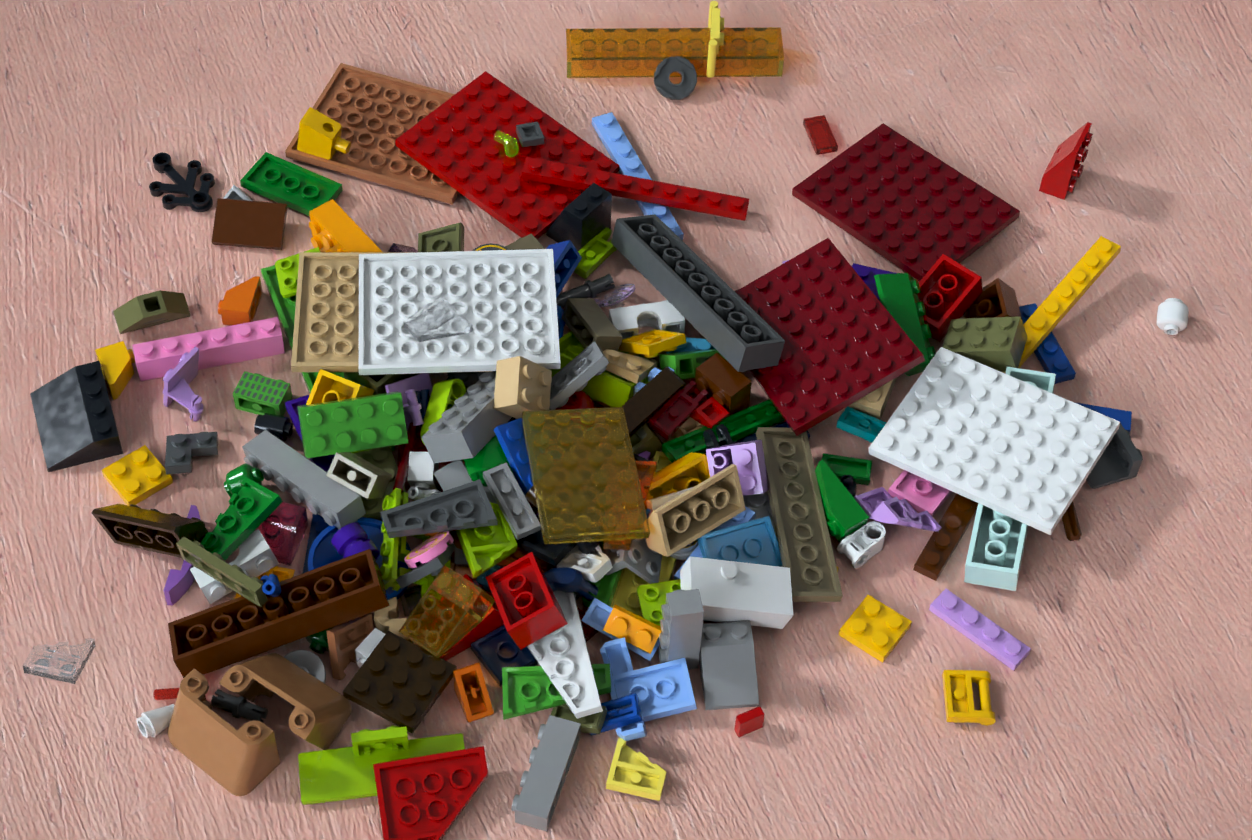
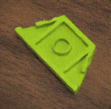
(488, 544)

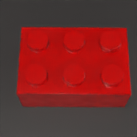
(947, 294)

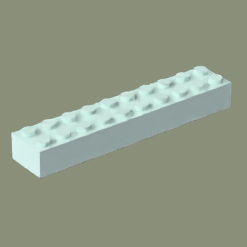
(997, 539)

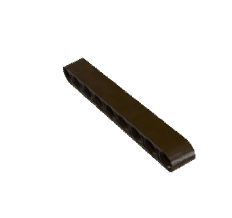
(643, 405)

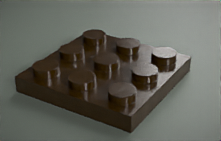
(399, 681)

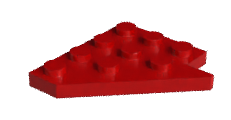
(428, 792)

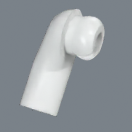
(415, 493)

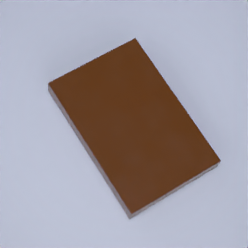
(249, 224)

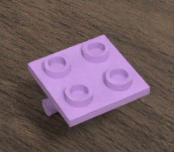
(177, 384)
(407, 389)

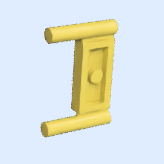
(716, 25)

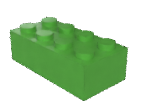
(352, 424)

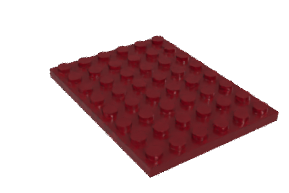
(905, 202)
(834, 336)

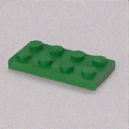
(290, 184)

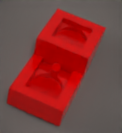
(709, 412)

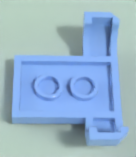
(661, 688)

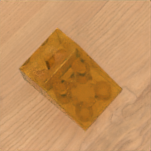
(446, 612)

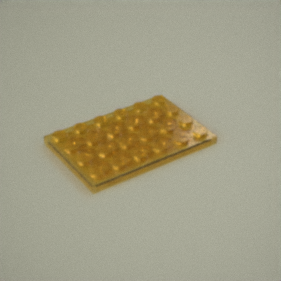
(584, 475)

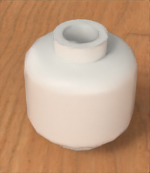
(1172, 316)

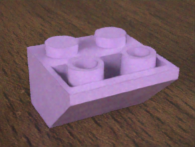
(749, 462)

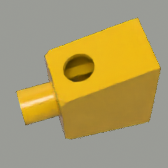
(321, 135)

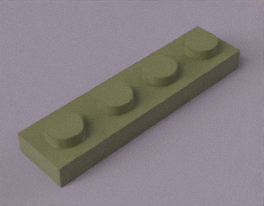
(217, 568)

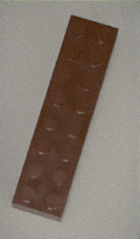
(303, 608)

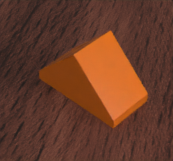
(472, 692)

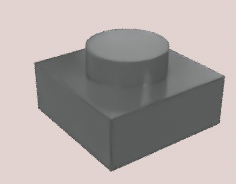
(530, 134)

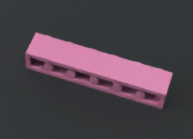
(215, 347)

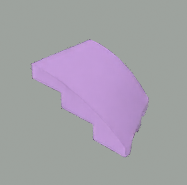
(885, 509)

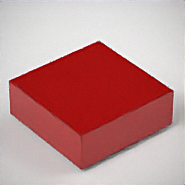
(749, 721)

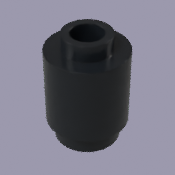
(276, 425)

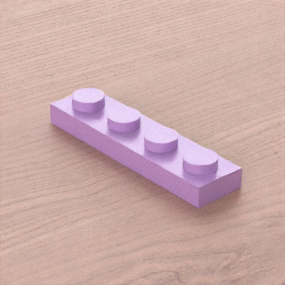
(979, 629)

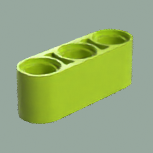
(441, 399)

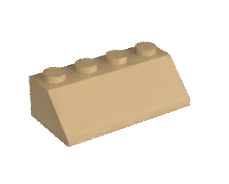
(696, 512)

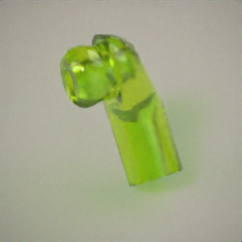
(510, 143)

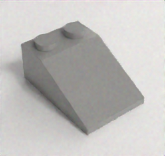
(728, 666)

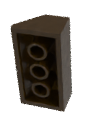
(148, 528)

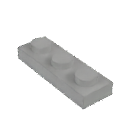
(511, 501)

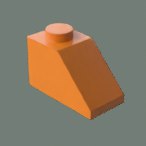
(241, 302)

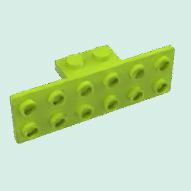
(350, 770)

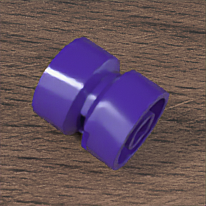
(353, 540)

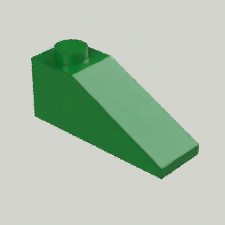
(840, 508)

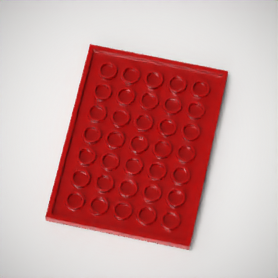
(461, 150)

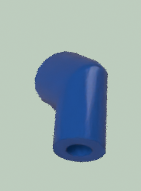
(271, 585)

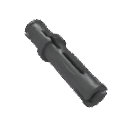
(587, 290)

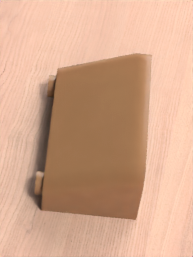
(318, 708)
(230, 756)

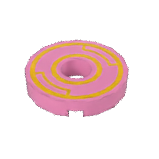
(429, 549)

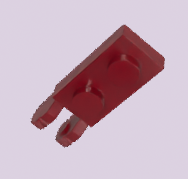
(677, 411)

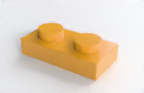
(632, 627)

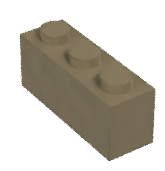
(590, 324)

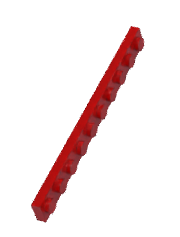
(636, 188)

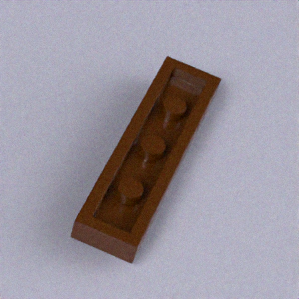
(943, 543)

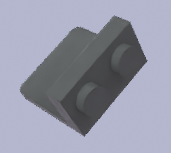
(1118, 461)

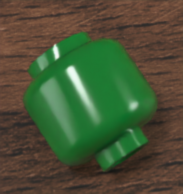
(235, 477)

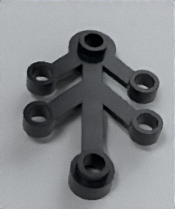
(198, 200)

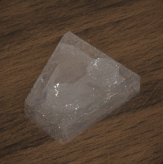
(437, 321)

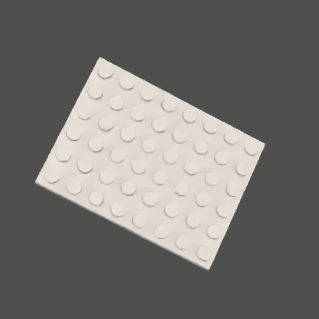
(499, 291)
(995, 439)

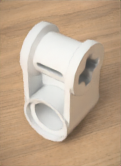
(860, 547)

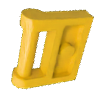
(959, 696)

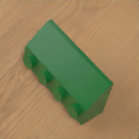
(900, 298)

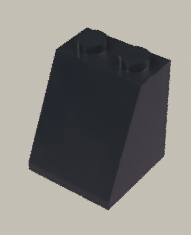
(583, 217)

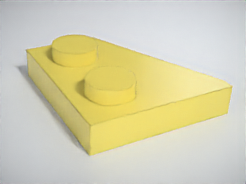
(635, 774)

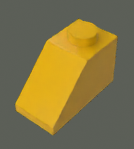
(116, 366)

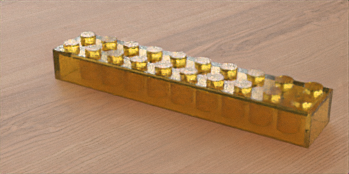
(640, 51)

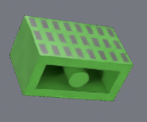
(261, 394)

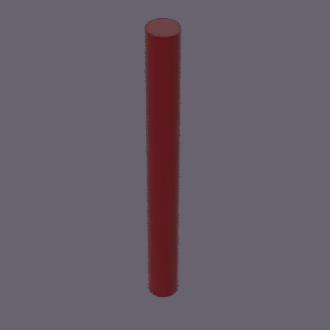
(404, 461)

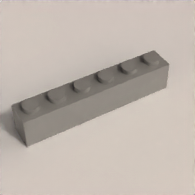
(303, 480)

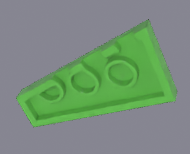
(531, 689)

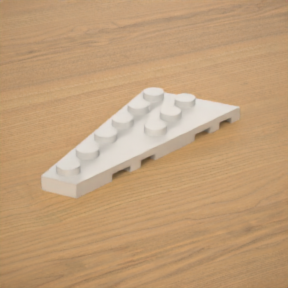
(568, 662)

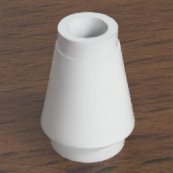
(155, 721)

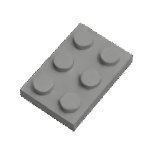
(576, 375)

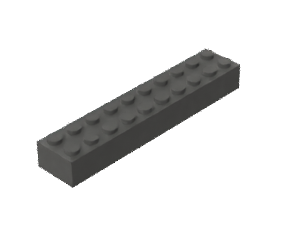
(698, 293)

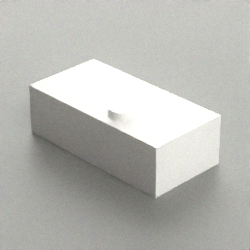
(740, 591)

